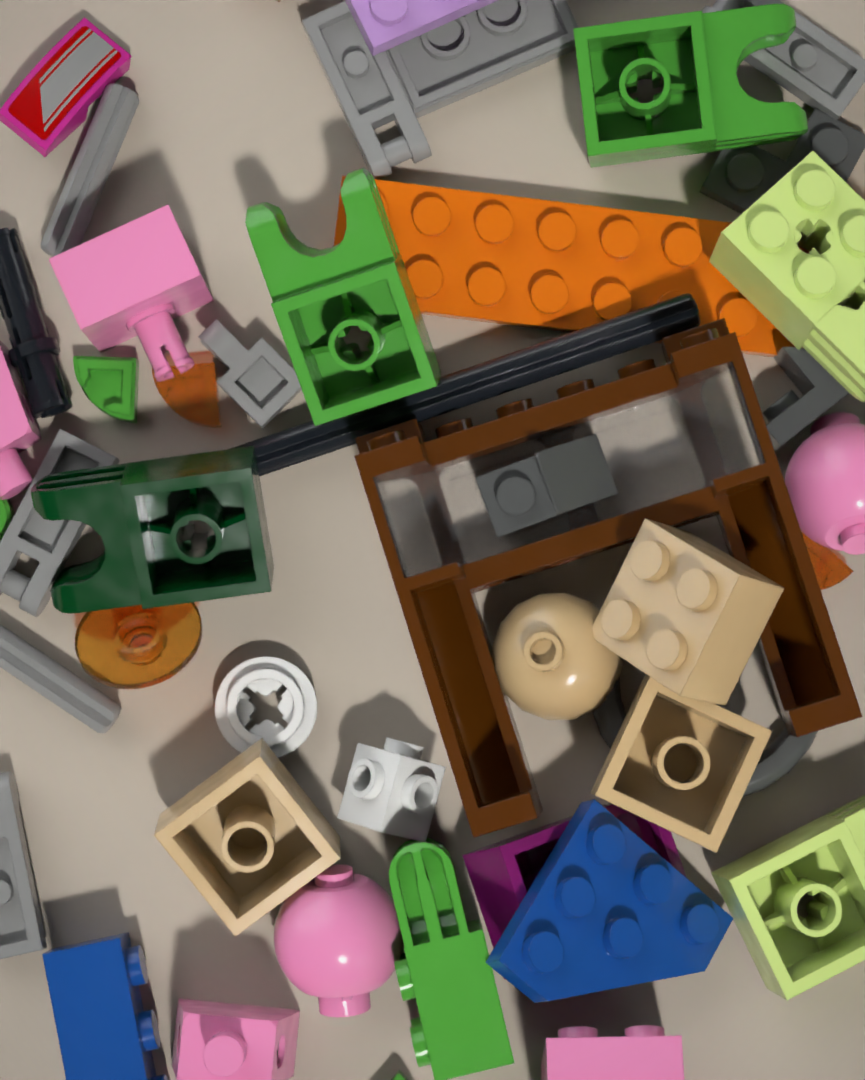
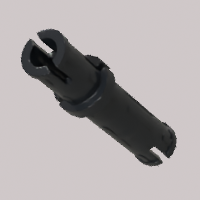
(31, 344)

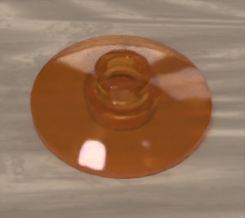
(138, 645)

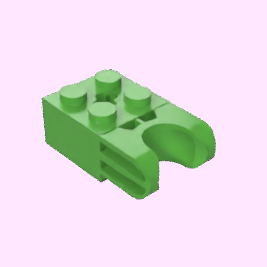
(697, 67)
(343, 286)
(445, 967)

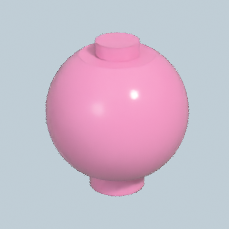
(829, 483)
(338, 940)

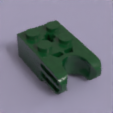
(144, 522)

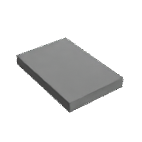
(481, 50)

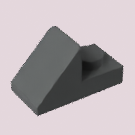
(819, 390)
(546, 485)

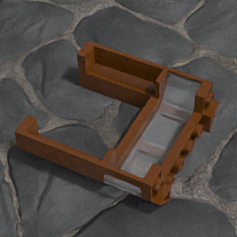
(680, 450)

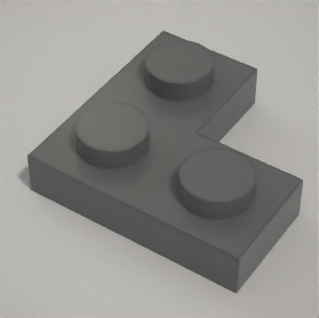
(749, 172)

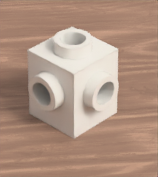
(392, 790)

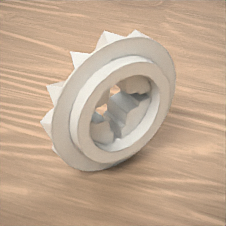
(265, 676)

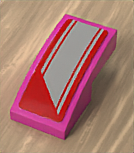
(62, 87)

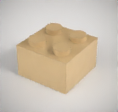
(685, 612)
(681, 763)
(248, 837)

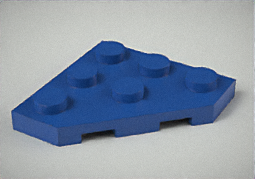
(606, 916)

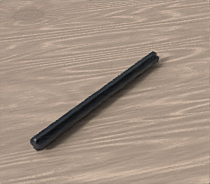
(483, 381)

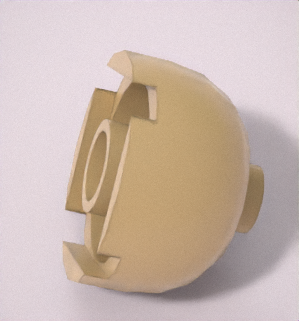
(551, 658)

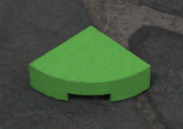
(110, 384)

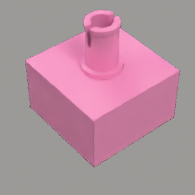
(135, 286)

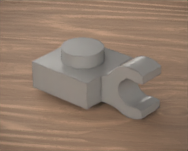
(256, 377)

